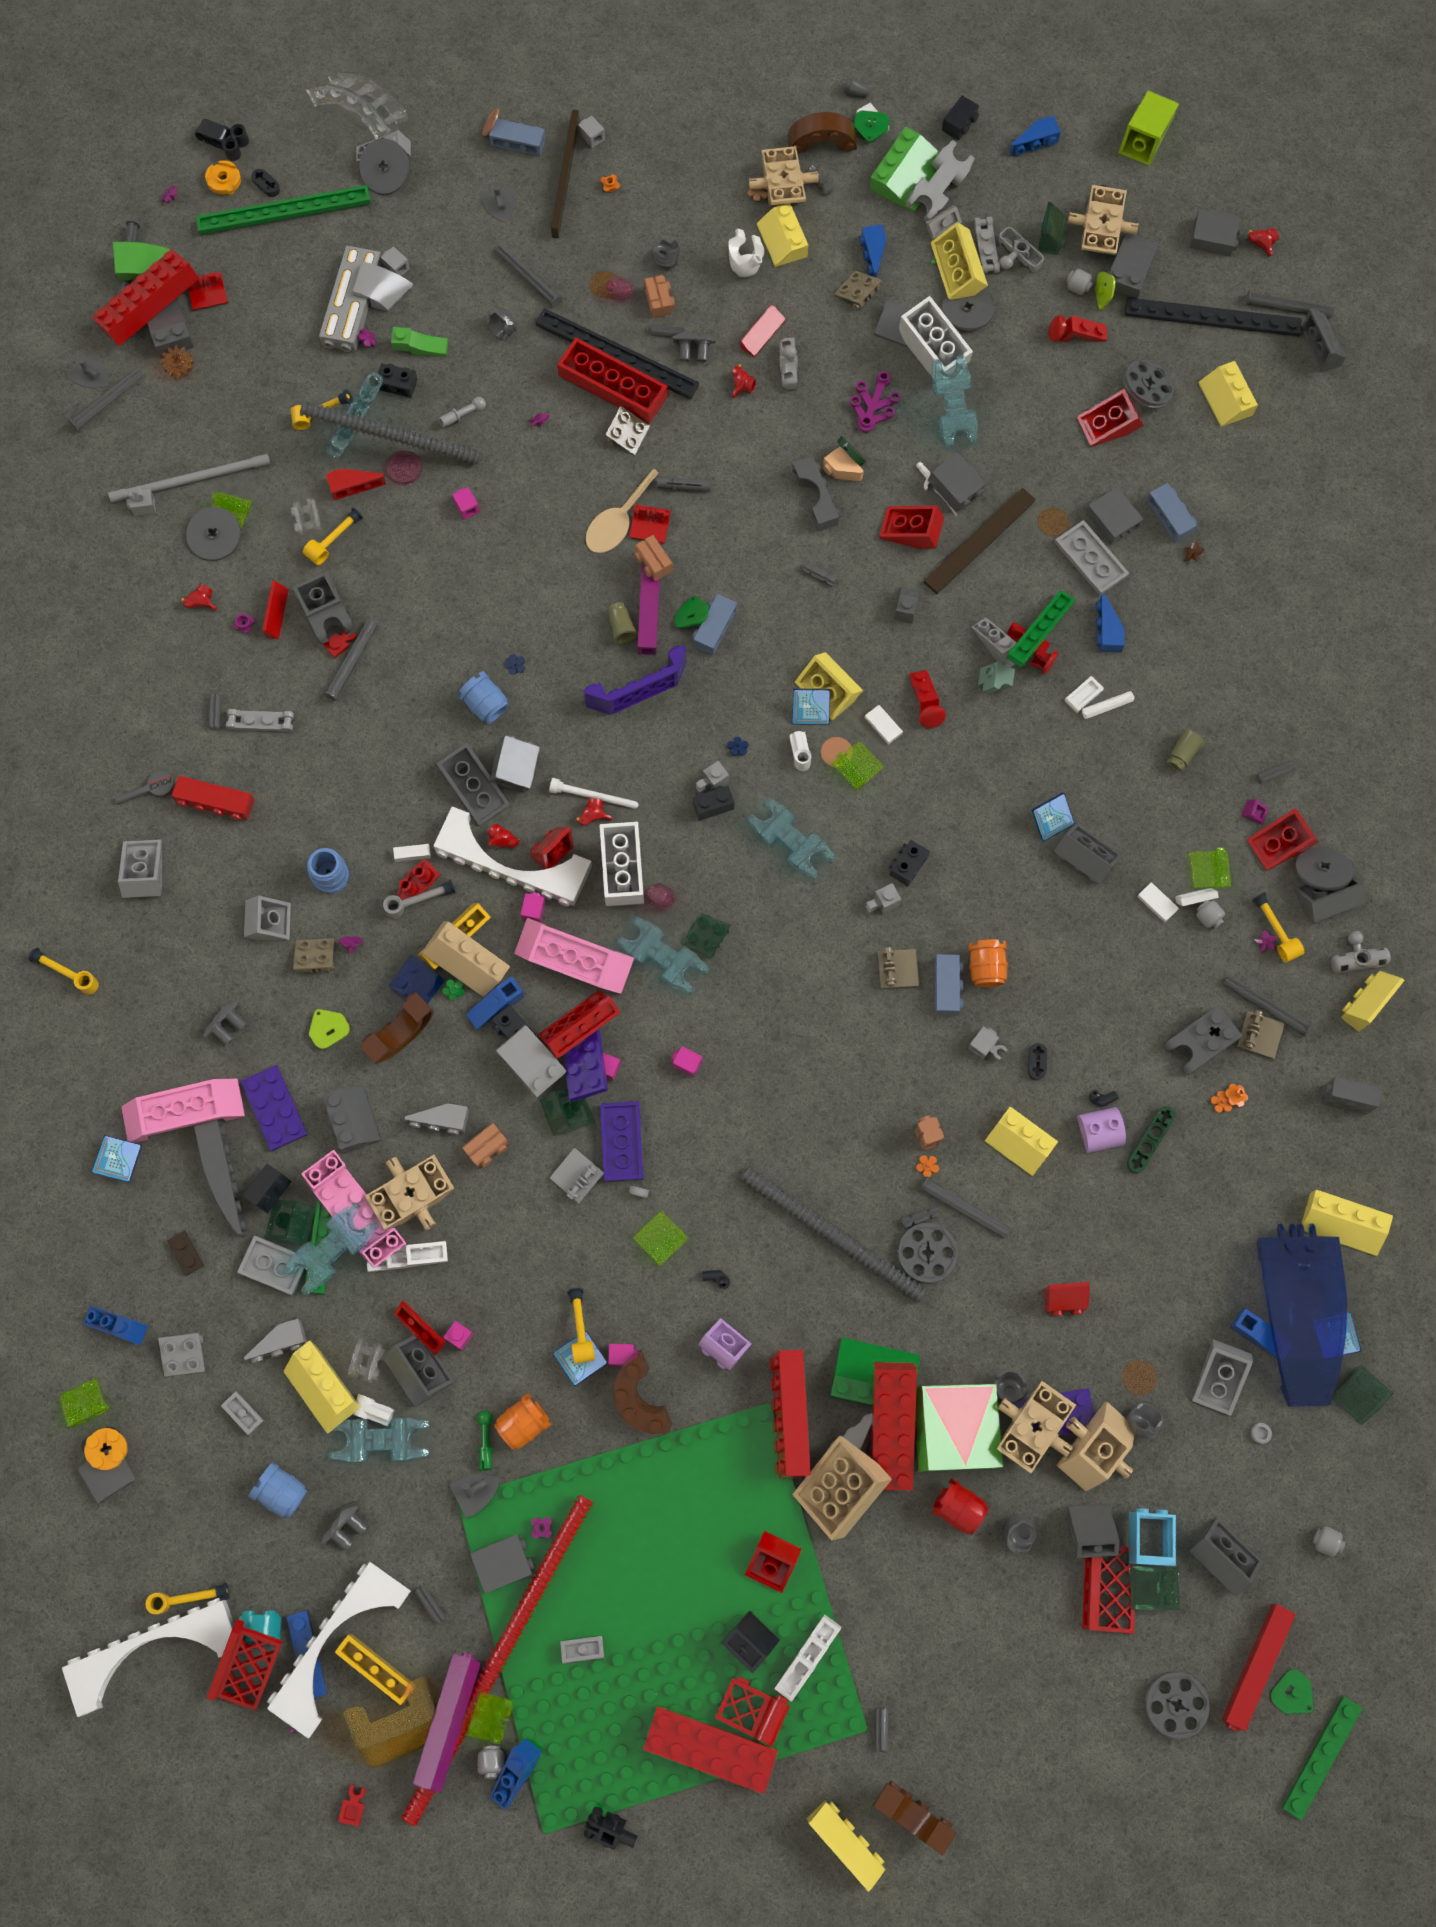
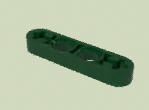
(1150, 1139)

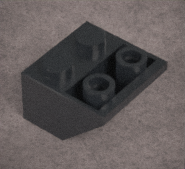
(750, 1641)

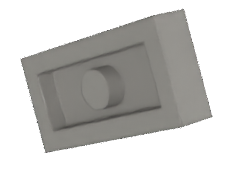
(943, 221)
(242, 1413)
(582, 1650)

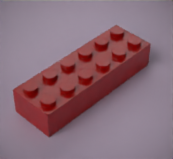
(145, 297)
(612, 380)
(790, 1414)
(894, 1421)
(710, 1749)

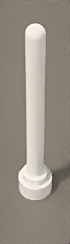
(558, 786)

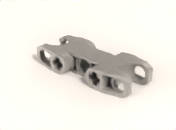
(947, 171)

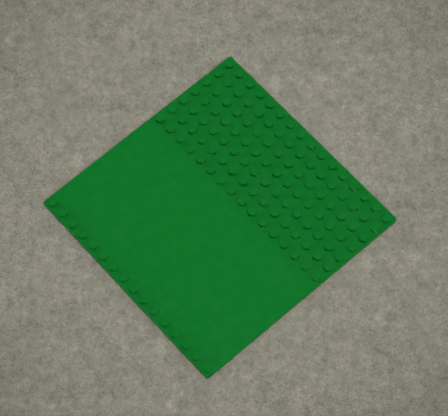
(663, 1587)

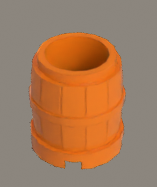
(988, 963)
(522, 1422)

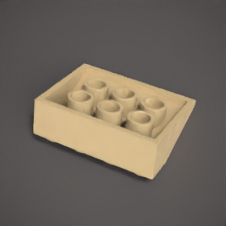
(841, 1488)

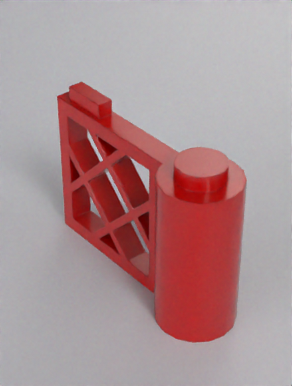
(769, 1718)

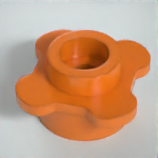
(610, 187)

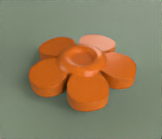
(1221, 1101)
(927, 1165)

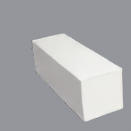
(413, 852)

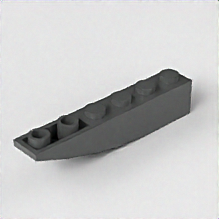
(219, 1172)

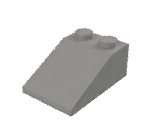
(141, 869)
(531, 1061)
(1222, 1377)

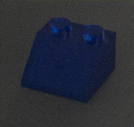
(414, 978)

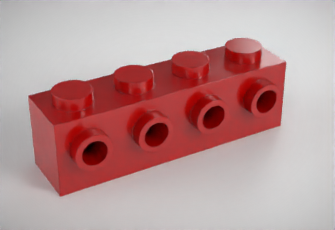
(213, 798)

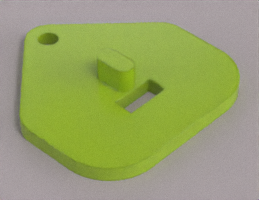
(1104, 293)
(325, 1023)

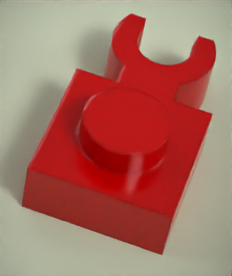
(338, 644)
(352, 1809)

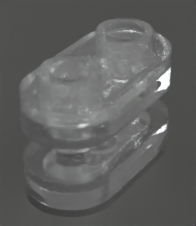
(301, 525)
(371, 1371)

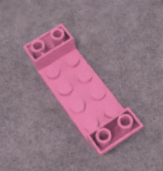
(574, 956)
(182, 1108)
(338, 1190)

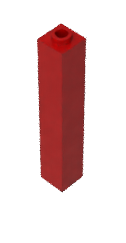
(1258, 1668)

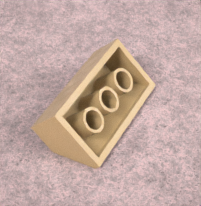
(465, 959)

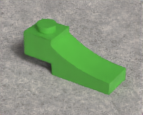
(419, 344)

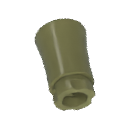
(621, 624)
(1184, 750)

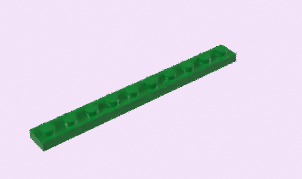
(283, 210)

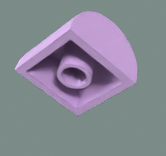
(1102, 1129)
(724, 1345)

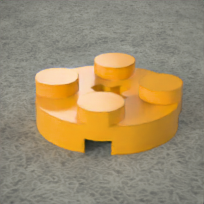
(224, 186)
(95, 1443)

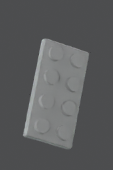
(1091, 557)

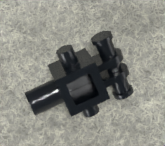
(608, 1829)

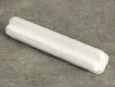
(1107, 705)

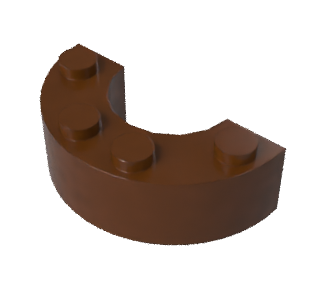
(822, 127)
(399, 1033)
(630, 1405)
(914, 1817)

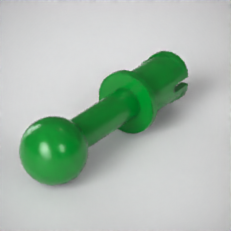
(485, 1419)

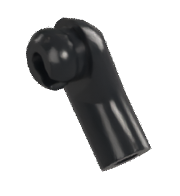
(1102, 1100)
(718, 1277)

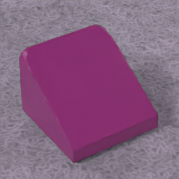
(1255, 811)

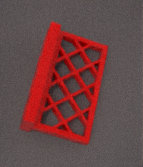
(579, 1024)
(1092, 1594)
(230, 1656)

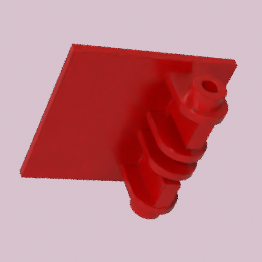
(208, 291)
(649, 522)

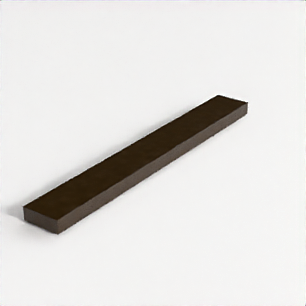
(565, 174)
(979, 541)

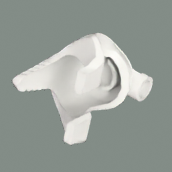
(746, 264)

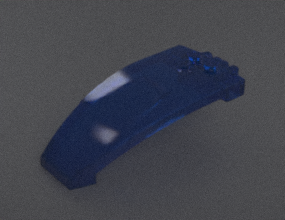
(1305, 1311)

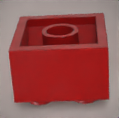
(1066, 1298)
(773, 1561)

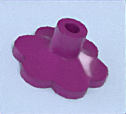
(350, 942)

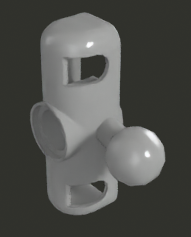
(1024, 256)
(788, 363)
(1370, 956)

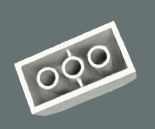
(932, 336)
(621, 864)

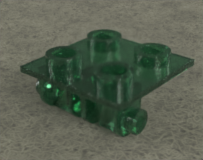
(706, 935)

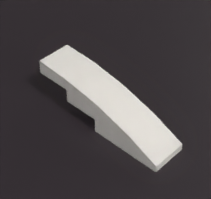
(414, 1256)
(808, 1657)

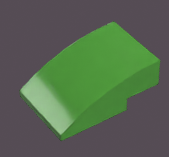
(135, 258)

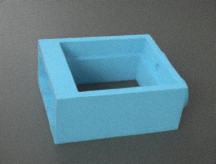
(1169, 1538)

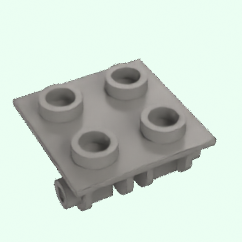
(576, 1175)
(182, 1354)

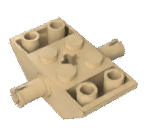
(783, 176)
(1103, 220)
(395, 1207)
(1046, 1409)
(1098, 1448)

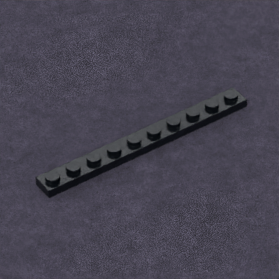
(1213, 317)
(569, 331)

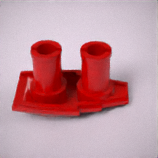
(418, 880)

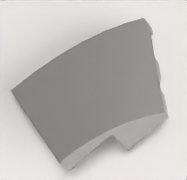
(380, 286)

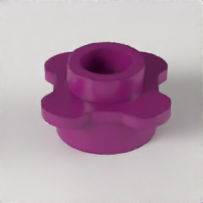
(243, 618)
(536, 1527)

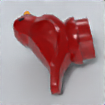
(1264, 239)
(742, 381)
(199, 598)
(592, 812)
(501, 837)

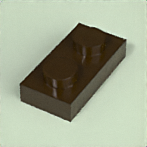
(185, 1253)

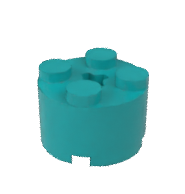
(268, 1624)

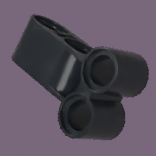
(223, 137)

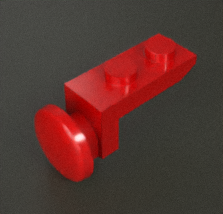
(1076, 326)
(1042, 659)
(930, 712)

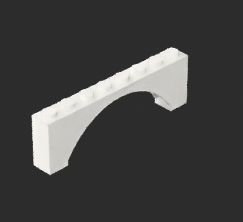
(560, 882)
(90, 1676)
(296, 1699)

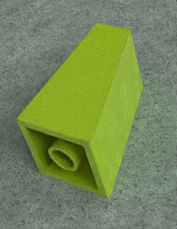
(1148, 128)

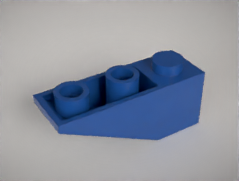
(1039, 134)
(874, 242)
(1110, 628)
(498, 999)
(115, 1325)
(1254, 1330)
(515, 1773)

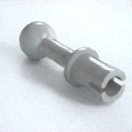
(478, 404)

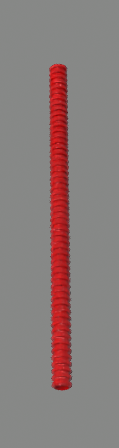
(510, 1636)

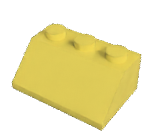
(783, 235)
(1228, 394)
(826, 674)
(1370, 999)
(1021, 1141)

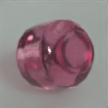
(619, 288)
(661, 896)

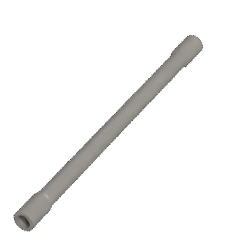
(254, 462)

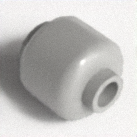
(1079, 282)
(1210, 914)
(1328, 1541)
(490, 1761)

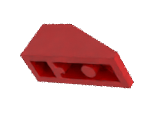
(351, 482)

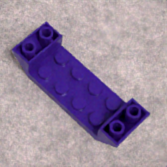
(637, 691)

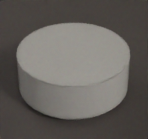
(638, 1191)
(1261, 1433)

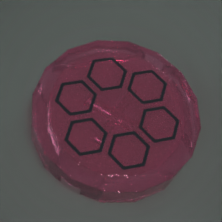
(404, 467)

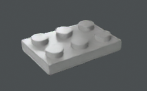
(266, 1263)

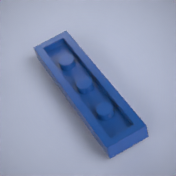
(301, 1634)

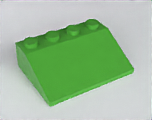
(903, 168)

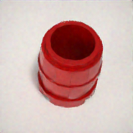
(960, 1507)

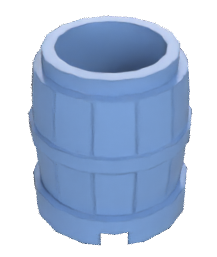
(483, 698)
(322, 862)
(278, 1491)

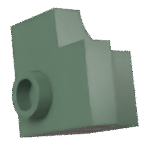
(996, 677)

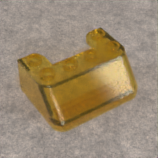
(396, 1733)

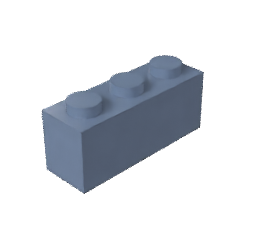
(517, 137)
(1172, 512)
(714, 627)
(948, 984)

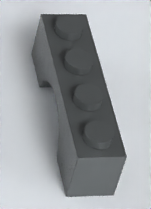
(808, 475)

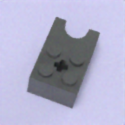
(322, 605)
(1200, 1043)

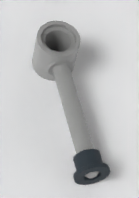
(446, 888)

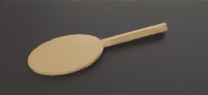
(613, 524)

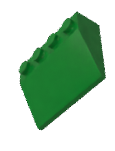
(855, 1369)

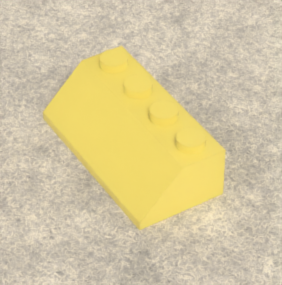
(958, 262)
(1351, 1222)
(320, 1387)
(846, 1845)

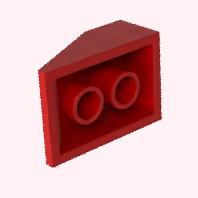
(1110, 419)
(912, 526)
(1283, 839)
(553, 847)

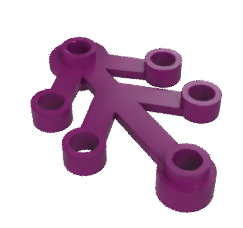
(874, 403)

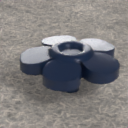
(515, 664)
(738, 746)

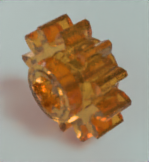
(175, 355)

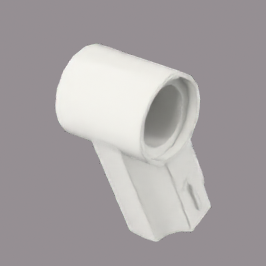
(800, 750)
(373, 1410)

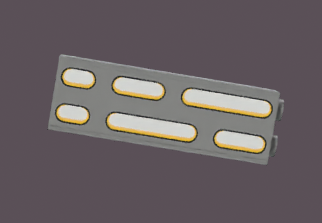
(346, 311)

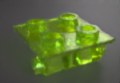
(237, 506)
(857, 765)
(1210, 868)
(660, 1238)
(82, 1403)
(489, 1718)

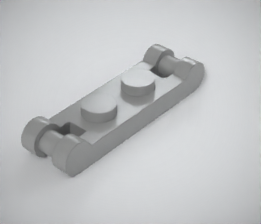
(986, 245)
(259, 720)

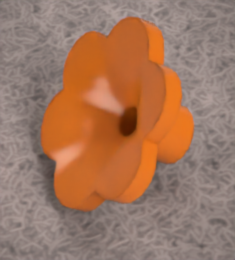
(1236, 1095)

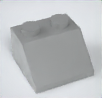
(267, 919)

